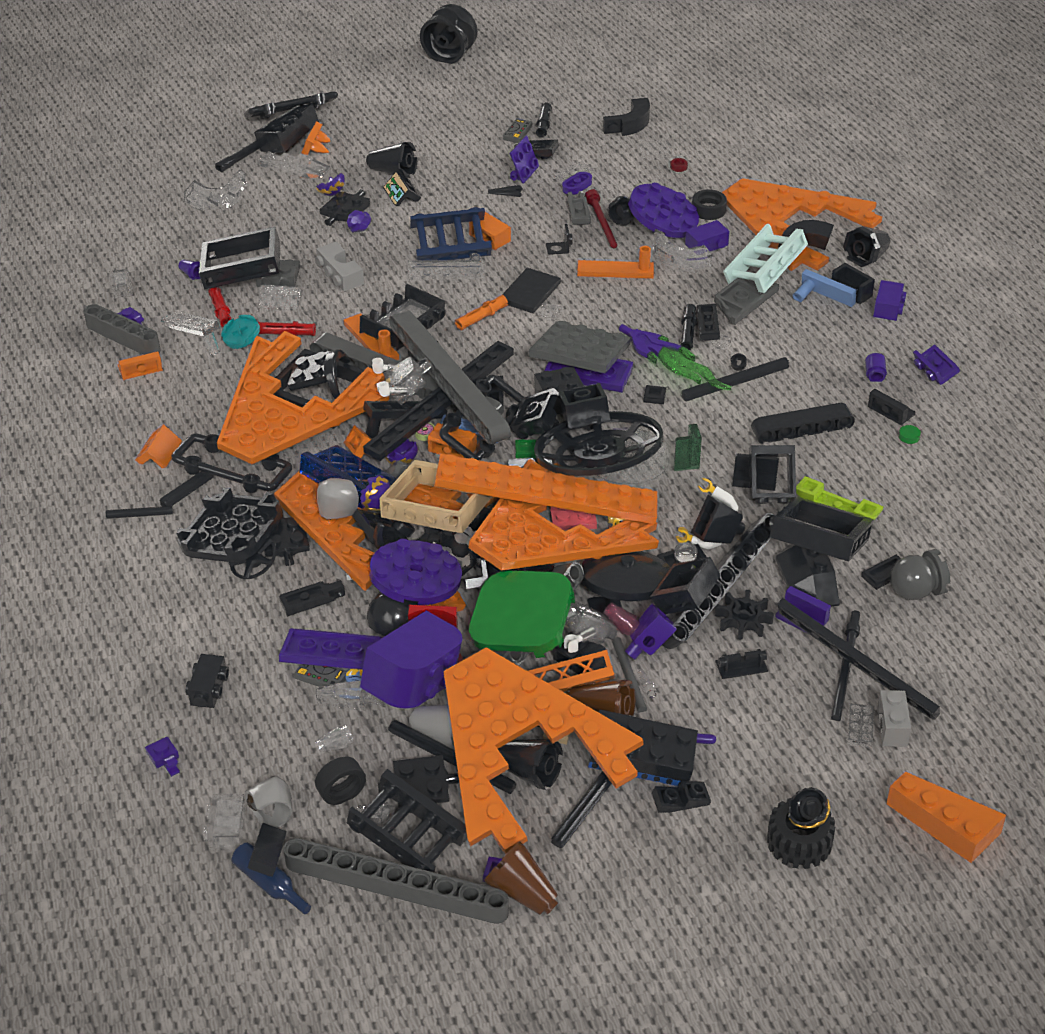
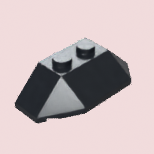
(809, 573)

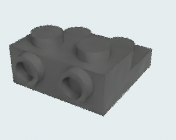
(287, 276)

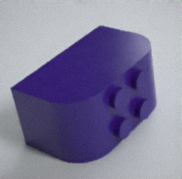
(411, 661)

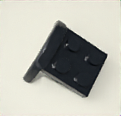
(317, 370)
(379, 529)

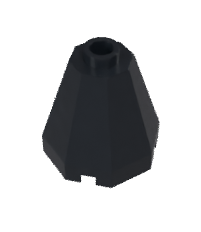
(866, 243)

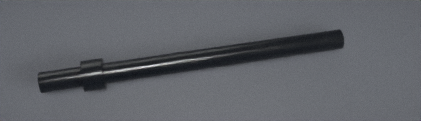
(852, 632)

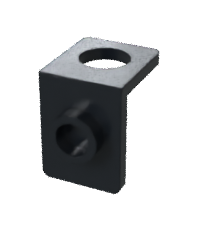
(568, 240)

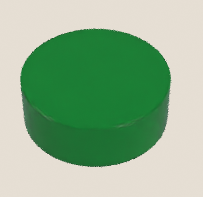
(909, 434)

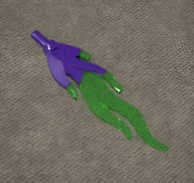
(673, 356)

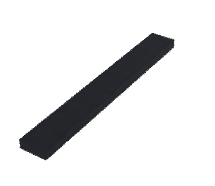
(857, 658)

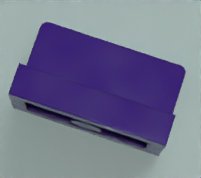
(809, 605)

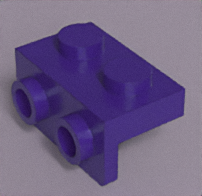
(936, 364)

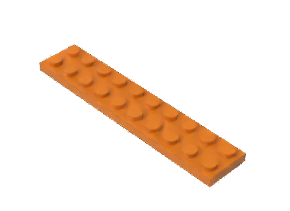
(546, 488)

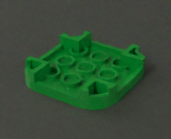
(522, 612)

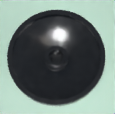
(624, 575)

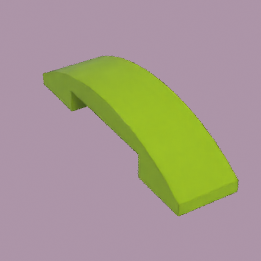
(814, 491)

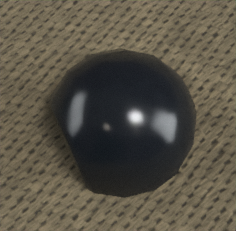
(387, 614)

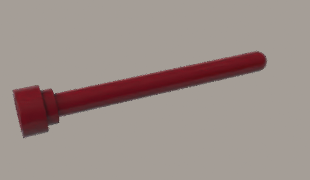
(593, 199)

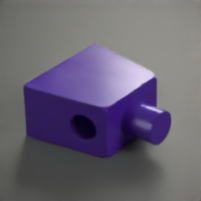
(651, 632)

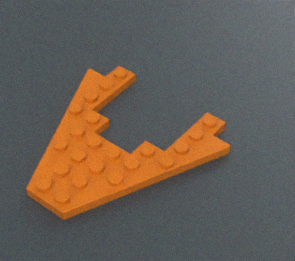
(772, 204)
(266, 424)
(338, 535)
(521, 538)
(496, 703)

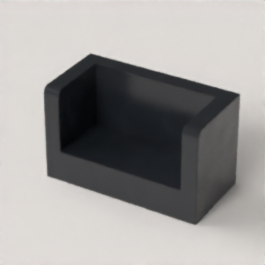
(855, 279)

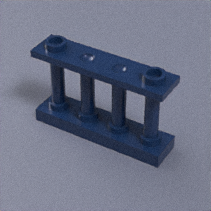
(452, 252)

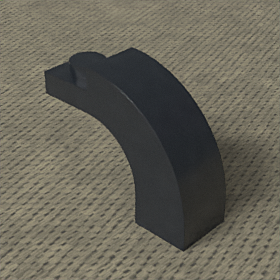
(631, 122)
(815, 231)

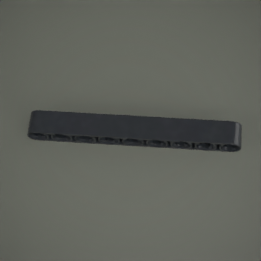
(730, 569)

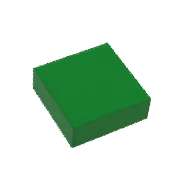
(525, 448)

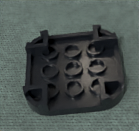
(230, 526)

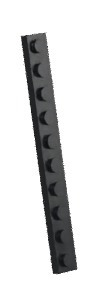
(434, 404)

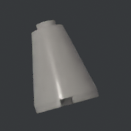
(433, 722)

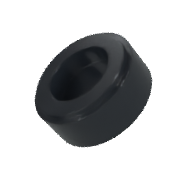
(404, 528)

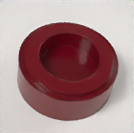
(678, 165)

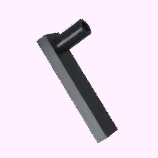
(387, 410)

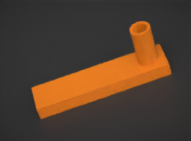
(619, 269)
(381, 345)

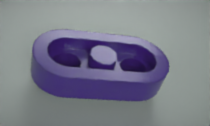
(577, 183)

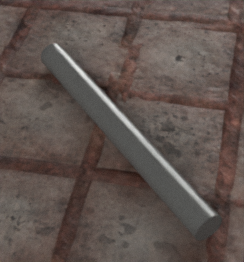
(629, 674)

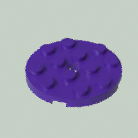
(663, 209)
(415, 572)

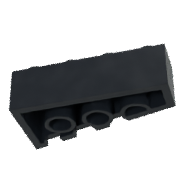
(286, 129)

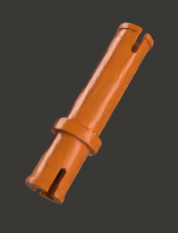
(488, 308)

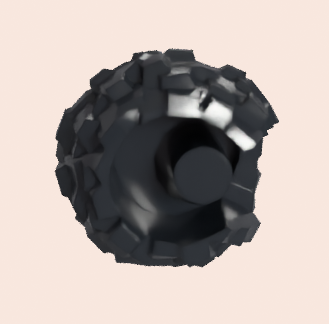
(619, 211)

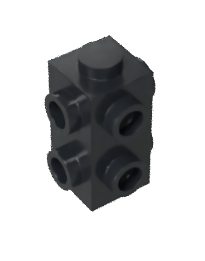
(207, 680)

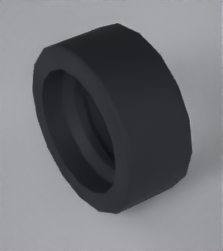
(710, 196)
(333, 772)

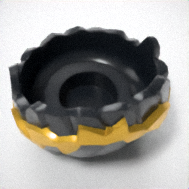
(809, 808)

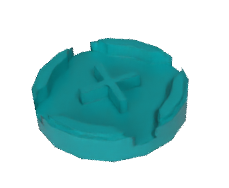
(240, 332)

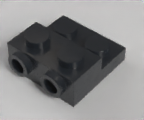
(535, 414)

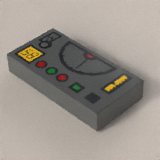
(517, 130)
(320, 675)

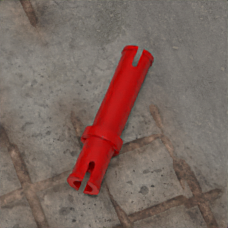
(221, 311)
(293, 328)

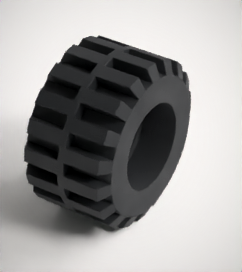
(795, 847)

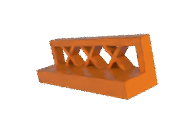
(585, 678)

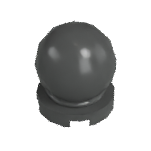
(919, 576)

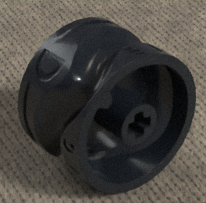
(448, 33)

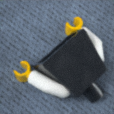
(716, 521)

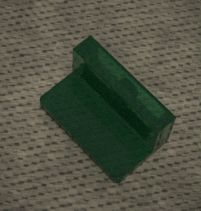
(688, 450)

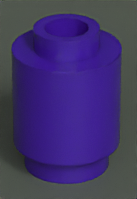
(876, 367)

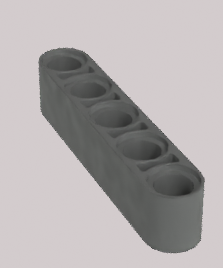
(121, 329)

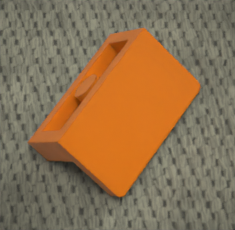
(140, 365)
(159, 447)

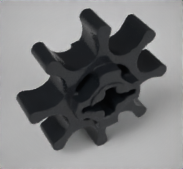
(744, 614)

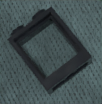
(773, 451)
(685, 585)

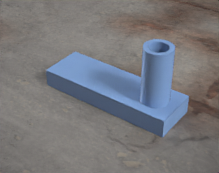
(815, 282)

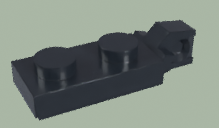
(311, 596)

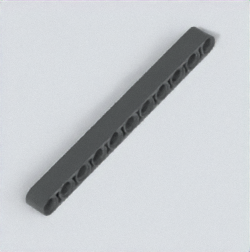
(362, 358)
(451, 378)

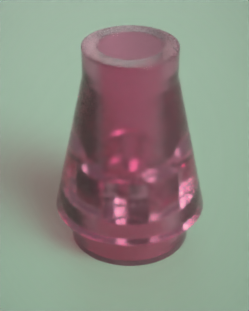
(622, 619)

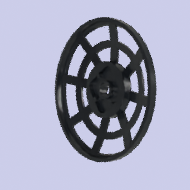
(600, 447)

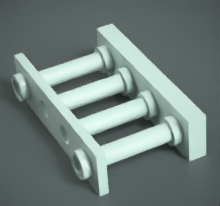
(776, 264)

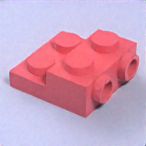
(568, 519)

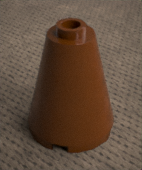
(607, 696)
(523, 880)

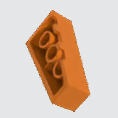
(947, 816)

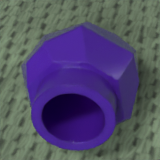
(358, 221)

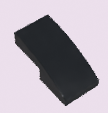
(685, 796)

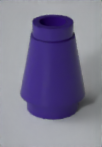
(190, 268)

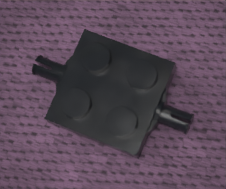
(342, 205)
(289, 540)
(427, 776)

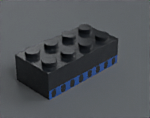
(666, 749)

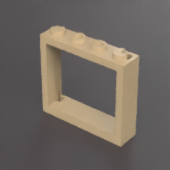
(395, 508)

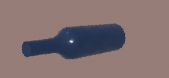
(277, 887)

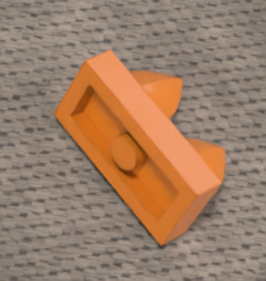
(315, 140)
(356, 440)

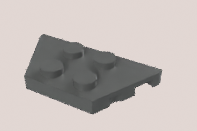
(742, 298)

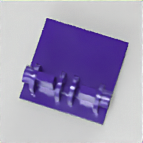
(524, 161)

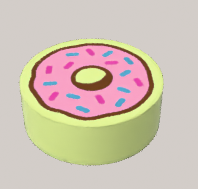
(423, 433)

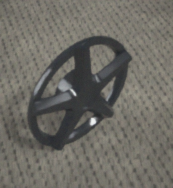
(254, 561)

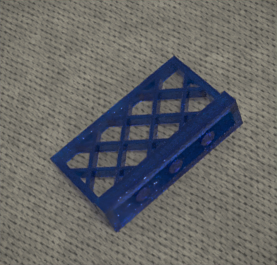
(318, 470)

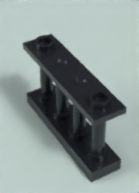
(411, 802)

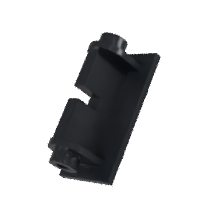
(737, 665)

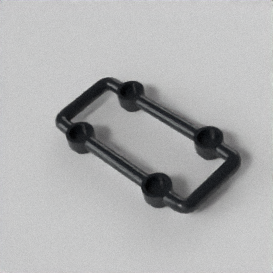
(266, 110)
(453, 420)
(250, 482)

